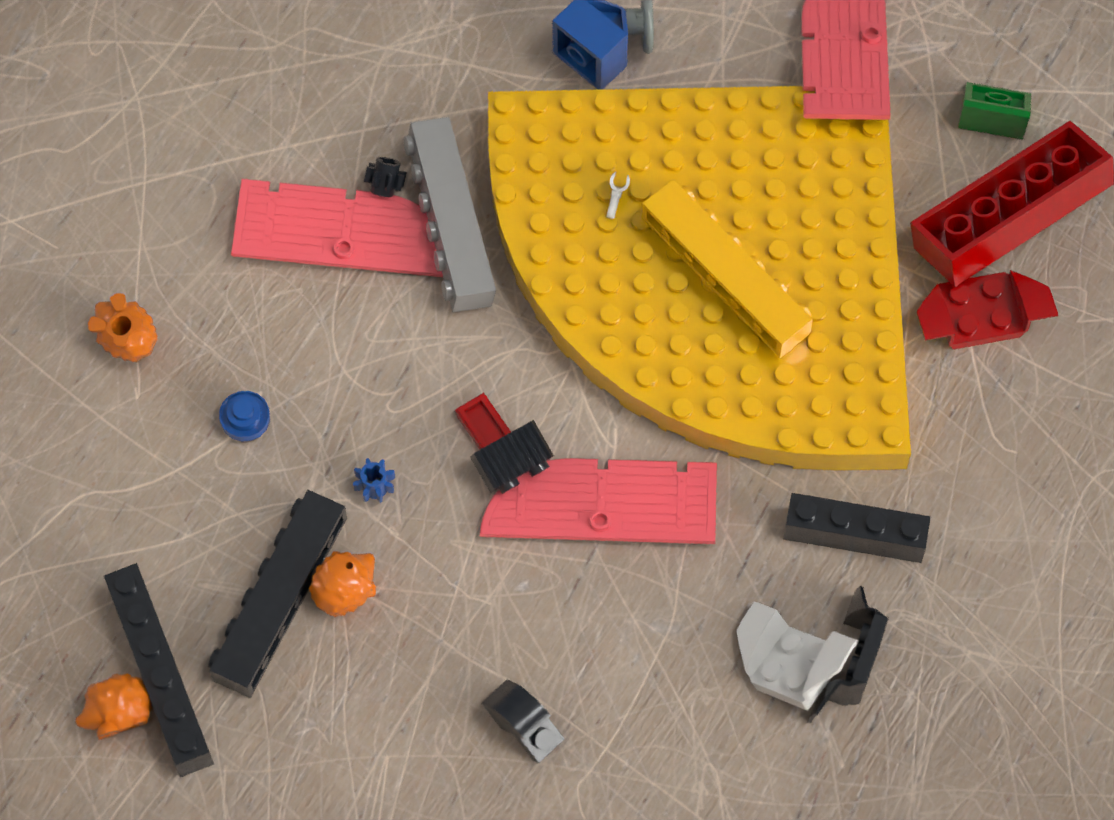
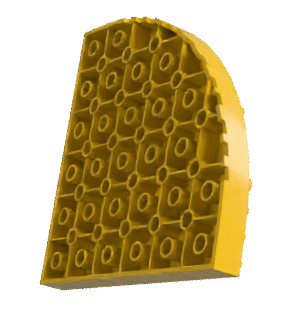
(647, 328)

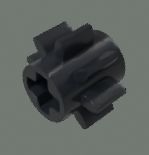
(385, 176)

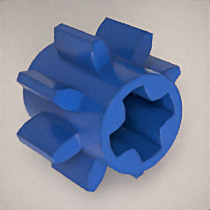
(377, 488)

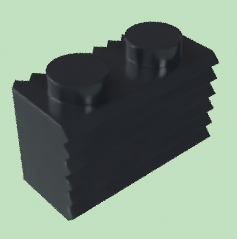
(511, 457)

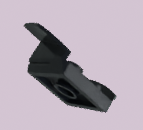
(872, 627)

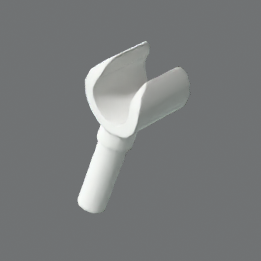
(615, 196)

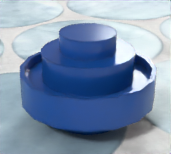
(244, 416)

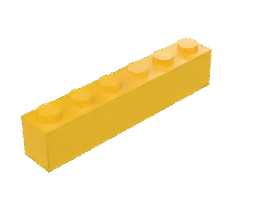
(727, 268)

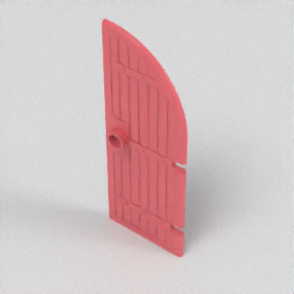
(845, 60)
(328, 230)
(617, 504)

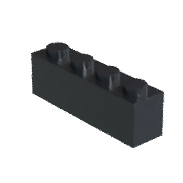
(857, 527)

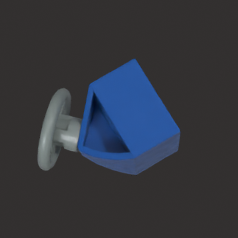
(594, 37)

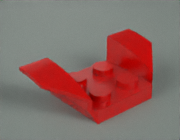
(985, 309)

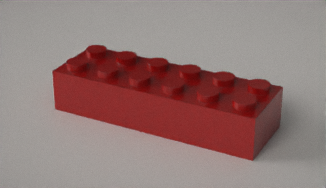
(1012, 203)

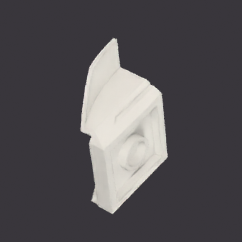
(786, 660)

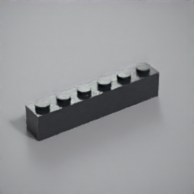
(277, 594)
(158, 670)

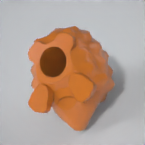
(123, 328)
(343, 582)
(115, 706)

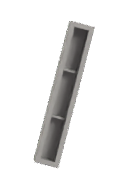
(450, 215)

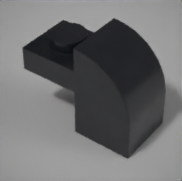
(523, 717)

